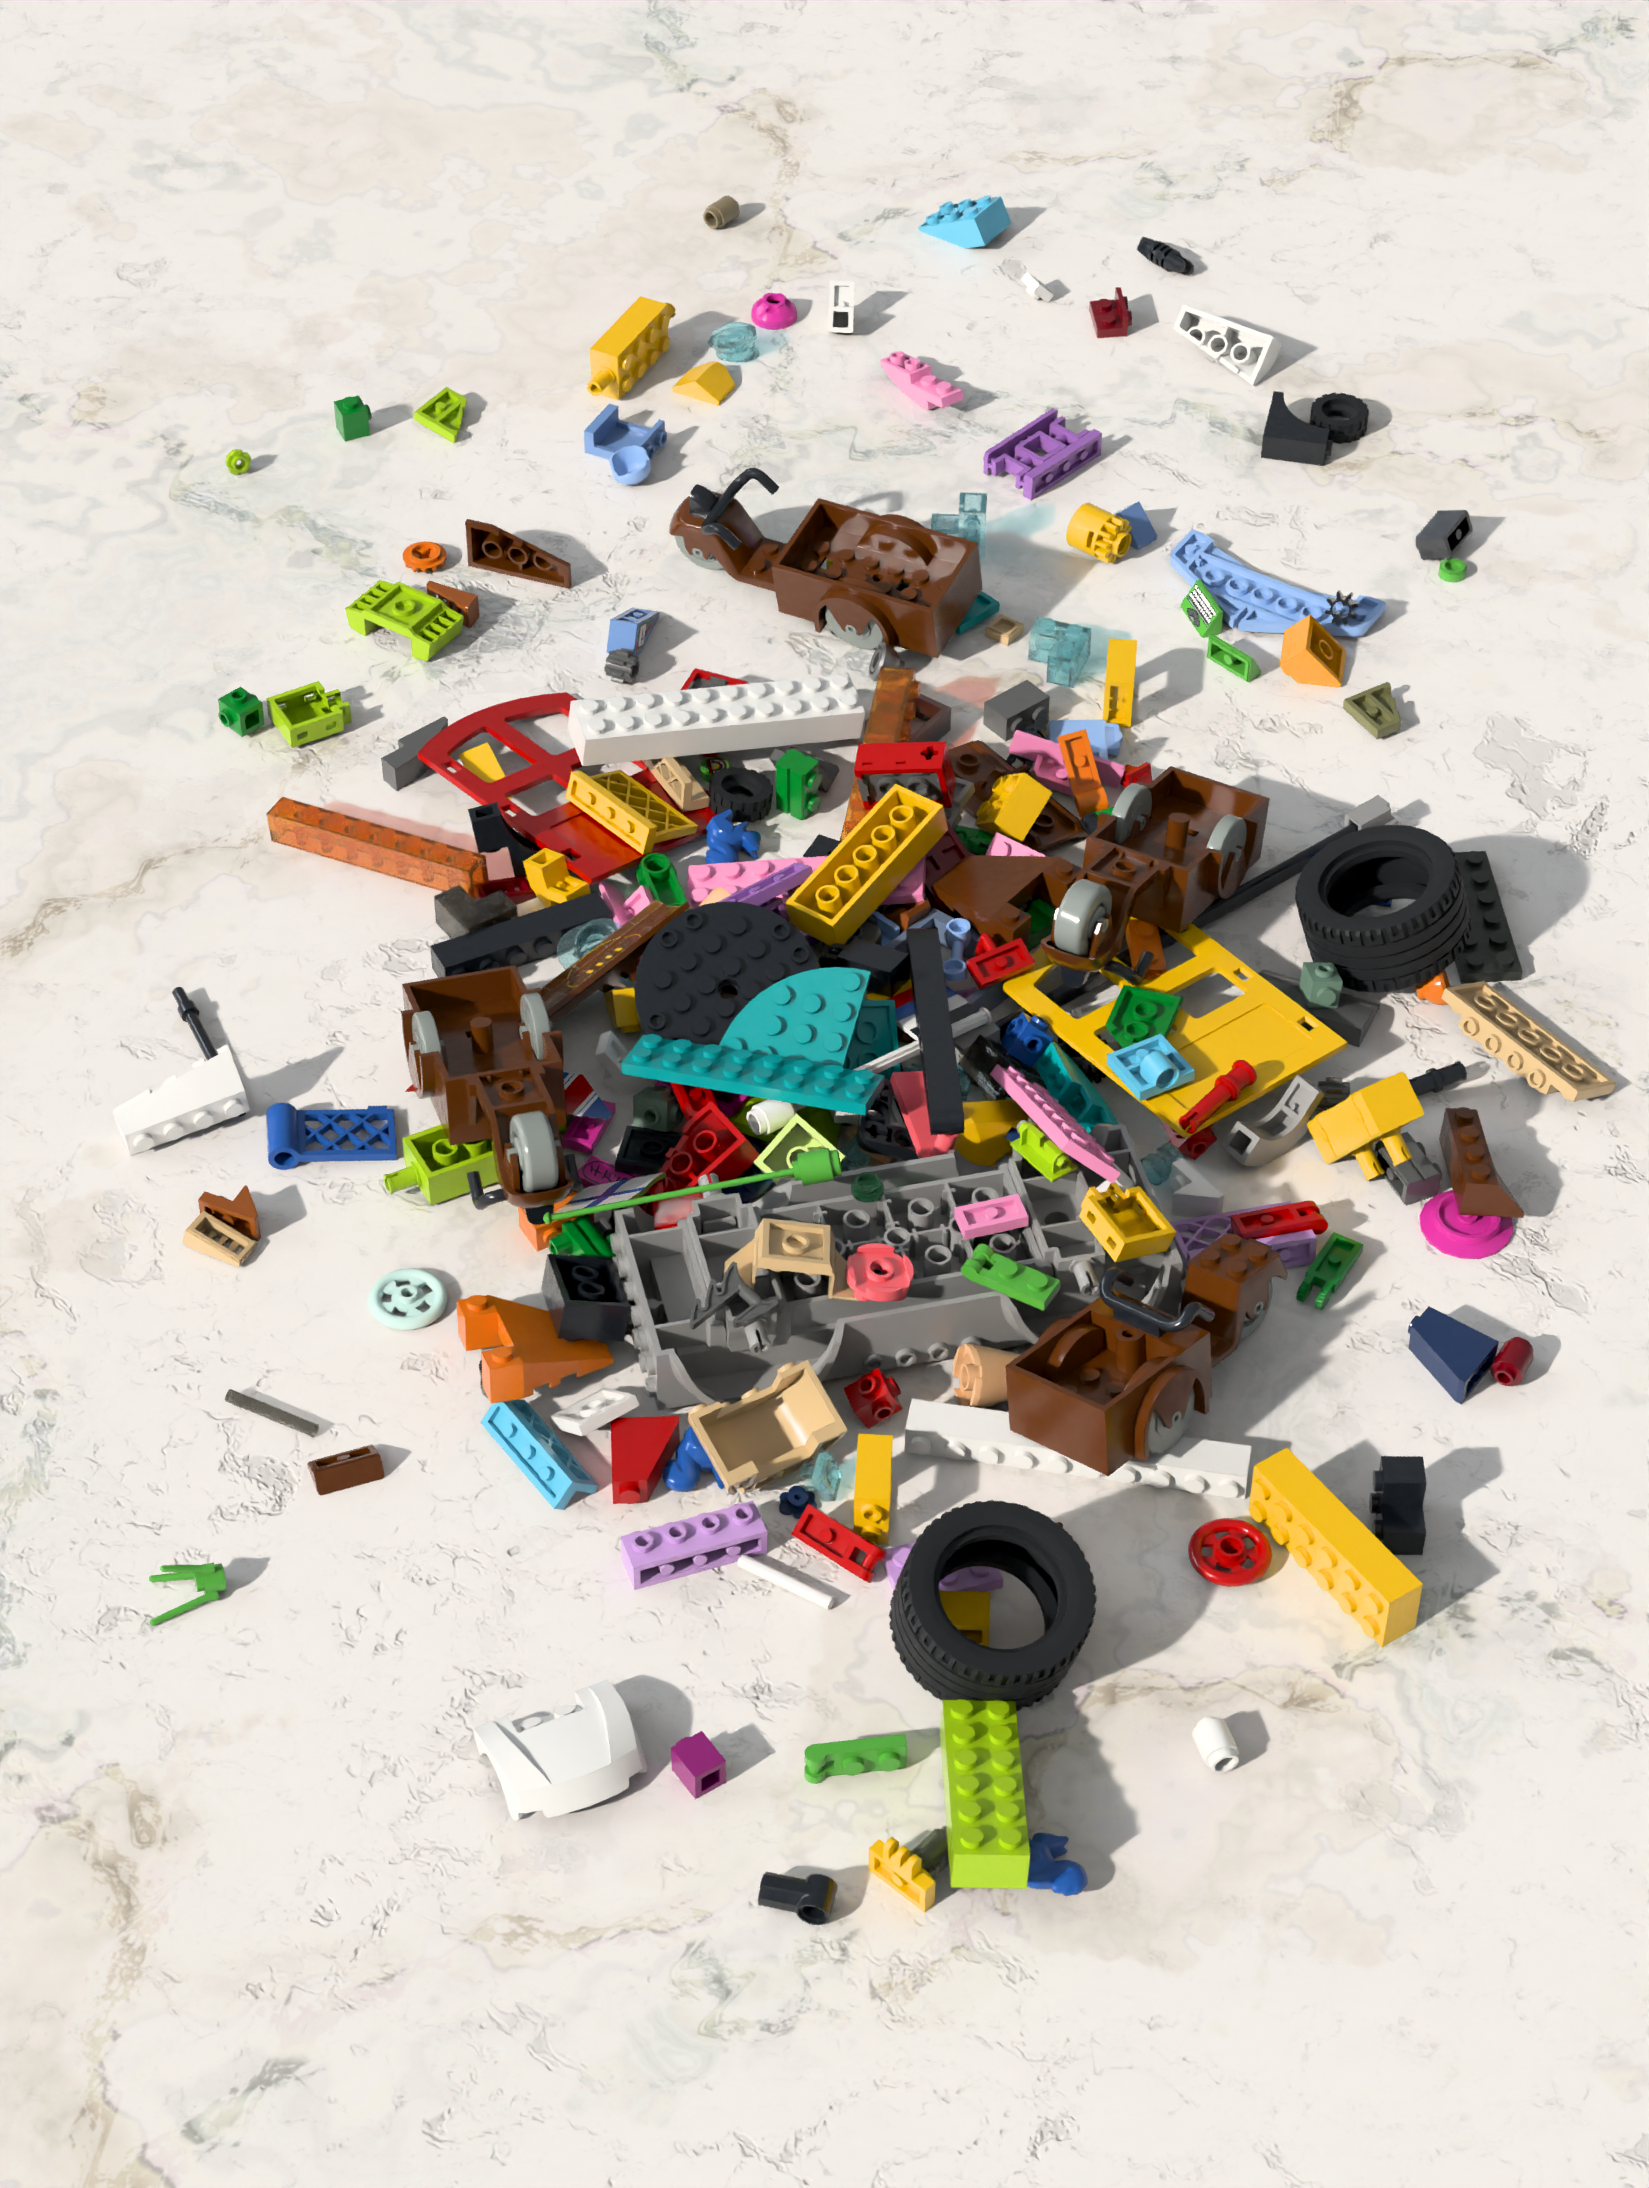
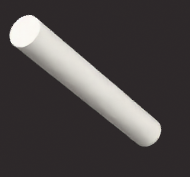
(786, 1581)

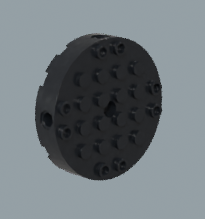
(713, 953)

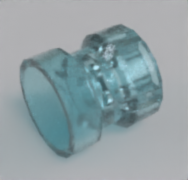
(1159, 1165)

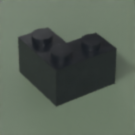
(1399, 1504)

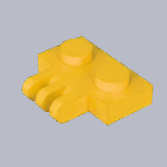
(902, 1872)

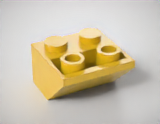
(1013, 806)

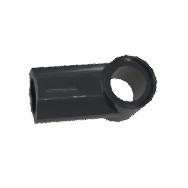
(807, 1897)

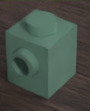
(1320, 985)

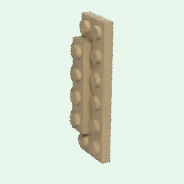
(1524, 1044)

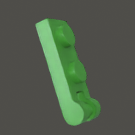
(1010, 1277)
(855, 1757)

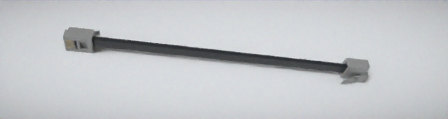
(1369, 814)

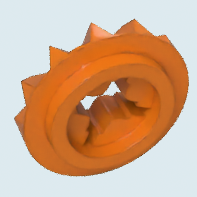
(417, 556)

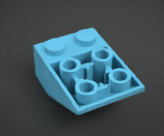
(968, 222)

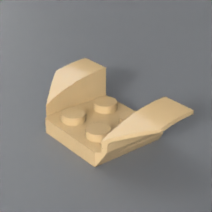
(794, 1248)

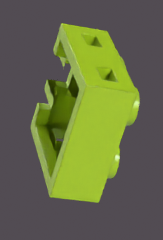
(309, 717)

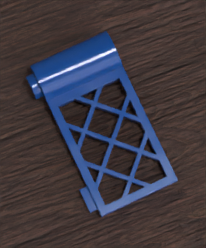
(288, 1135)

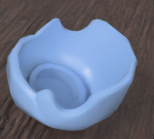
(630, 465)

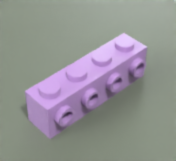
(693, 1544)

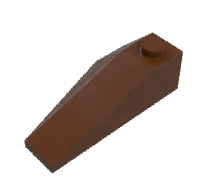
(507, 554)

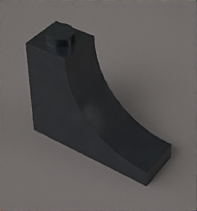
(1291, 438)

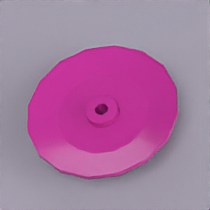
(1463, 1234)

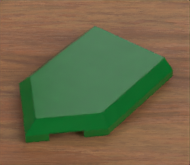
(1142, 1015)

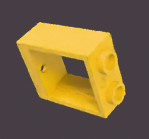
(1119, 681)
(873, 1487)

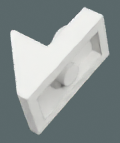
(1192, 1192)

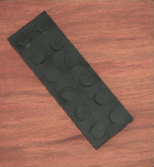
(1490, 947)

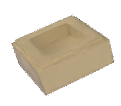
(1004, 629)

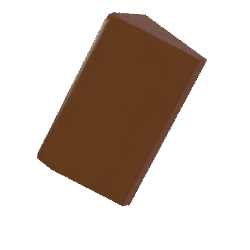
(346, 1469)

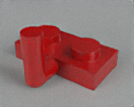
(999, 963)

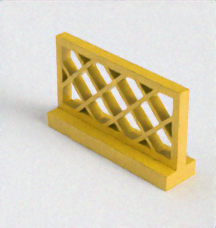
(627, 821)

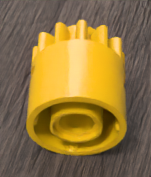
(1099, 533)

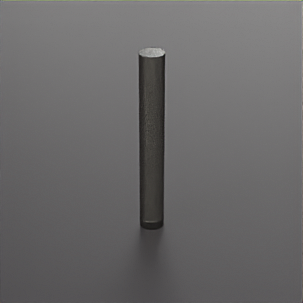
(272, 1413)

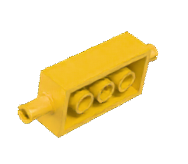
(629, 348)

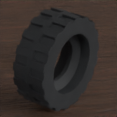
(1340, 405)
(745, 782)

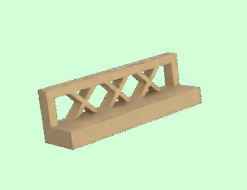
(678, 783)

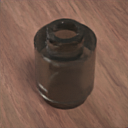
(933, 1852)

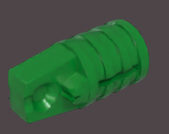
(972, 838)

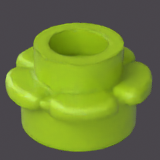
(234, 456)

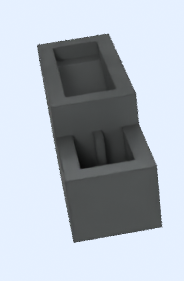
(403, 765)

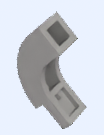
(1278, 1131)

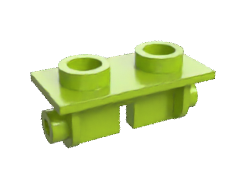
(1042, 1153)

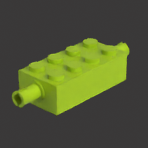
(443, 1168)

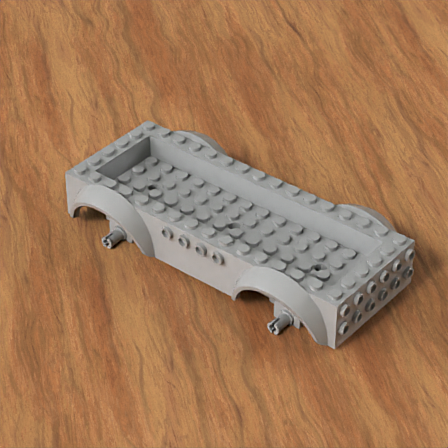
(845, 1338)

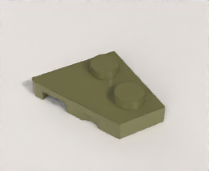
(1375, 710)

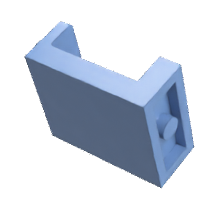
(611, 434)

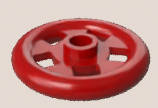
(1231, 1544)

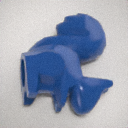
(726, 839)
(691, 1459)
(1045, 1873)

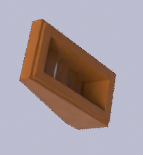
(457, 600)

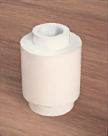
(1216, 1744)

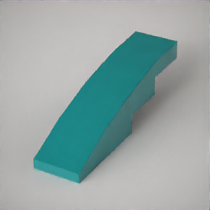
(1073, 1089)

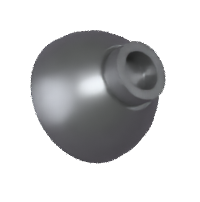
(884, 656)

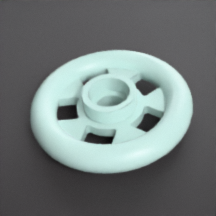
(414, 1318)

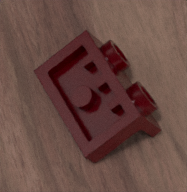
(1111, 316)

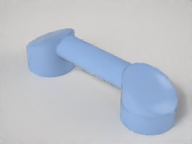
(958, 938)

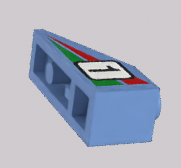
(631, 629)

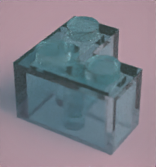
(970, 521)
(1061, 647)

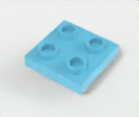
(1150, 1067)

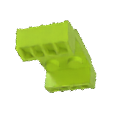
(408, 613)

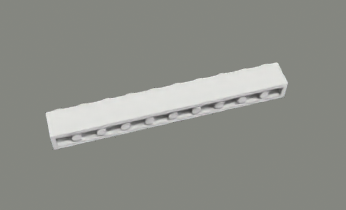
(986, 1437)

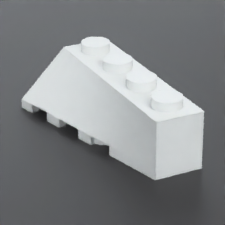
(1235, 346)
(183, 1104)

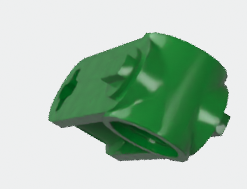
(661, 879)

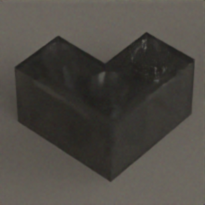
(460, 914)

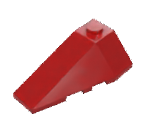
(707, 1147)

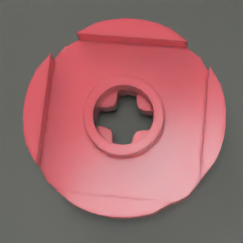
(881, 1288)

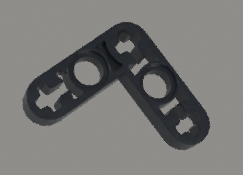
(882, 1130)

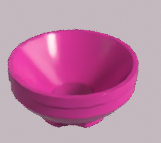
(774, 312)

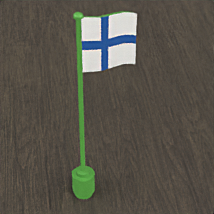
(811, 1168)

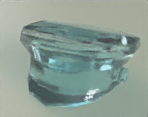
(735, 342)

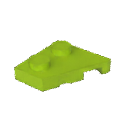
(443, 413)

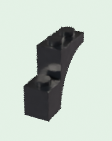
(494, 833)

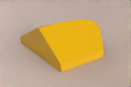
(706, 383)

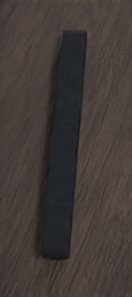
(934, 1032)

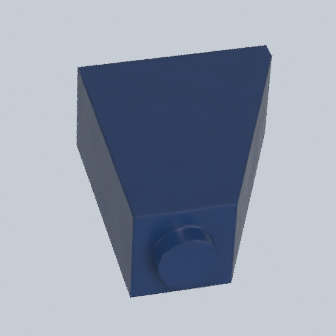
(1451, 1351)

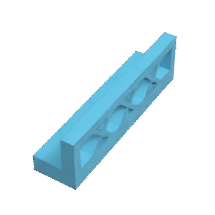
(538, 1452)

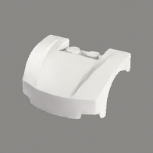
(567, 1756)

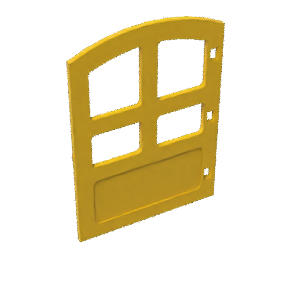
(1254, 1027)

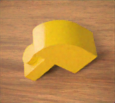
(551, 880)

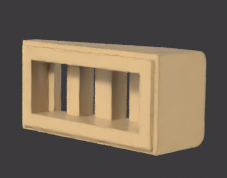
(214, 1228)

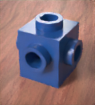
(1027, 1038)

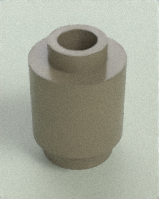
(721, 212)

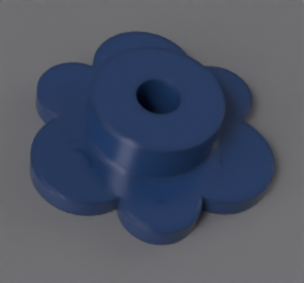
(795, 1501)

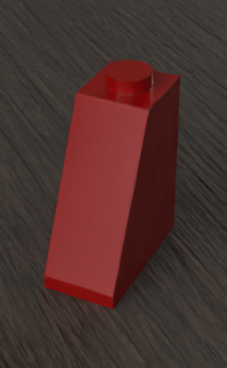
(639, 1454)

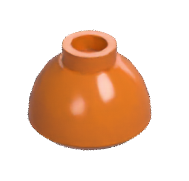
(1433, 988)

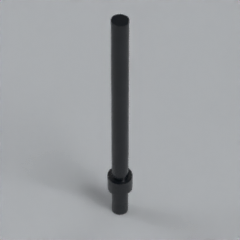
(189, 1014)

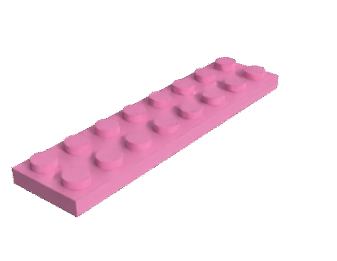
(739, 875)
(1056, 1122)

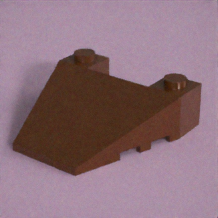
(993, 889)

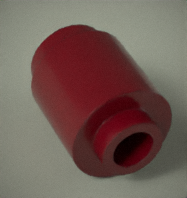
(1512, 1361)

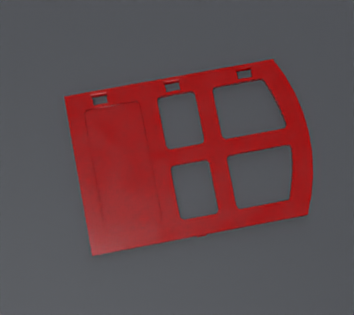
(561, 829)

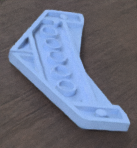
(1258, 600)

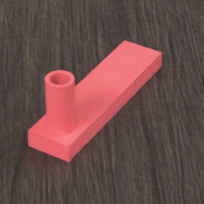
(912, 1102)

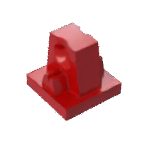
(1133, 774)

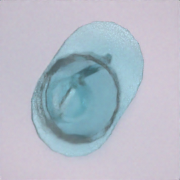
(583, 939)

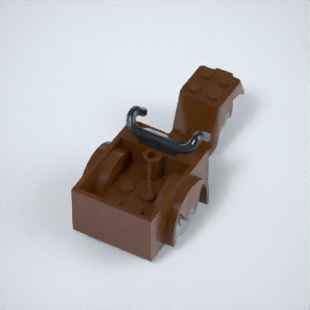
(1130, 1375)

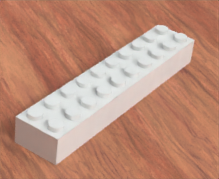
(715, 719)

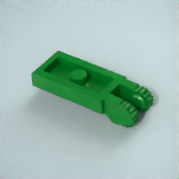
(1330, 1268)

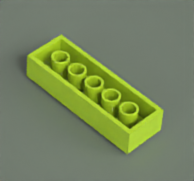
(984, 1795)

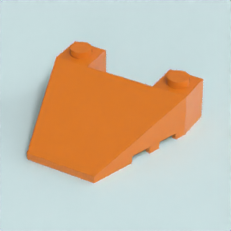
(530, 1350)

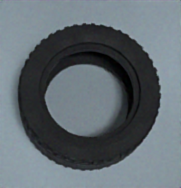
(1378, 867)
(1013, 1541)

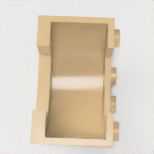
(768, 1429)

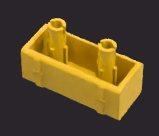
(1365, 1118)

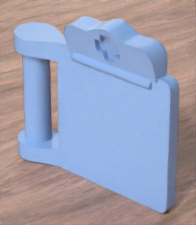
(1103, 736)

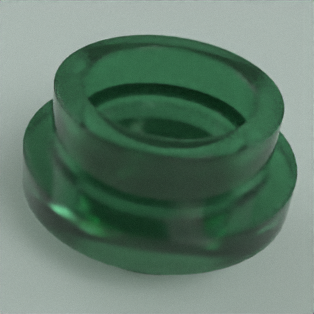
(867, 1187)

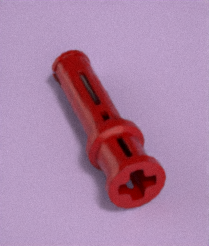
(1225, 1089)

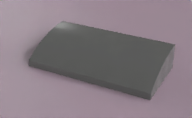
(1349, 1020)

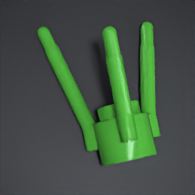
(207, 1578)

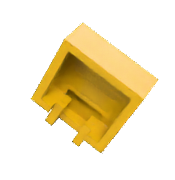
(1122, 1225)

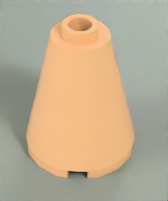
(981, 1375)

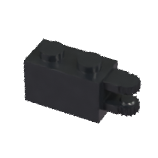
(888, 966)

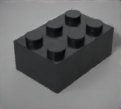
(585, 1298)

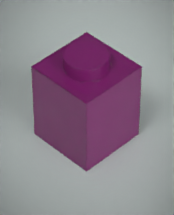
(698, 1764)

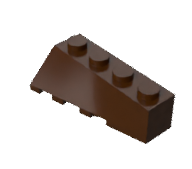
(1471, 1168)

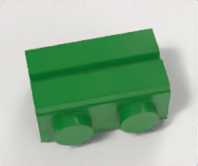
(797, 784)

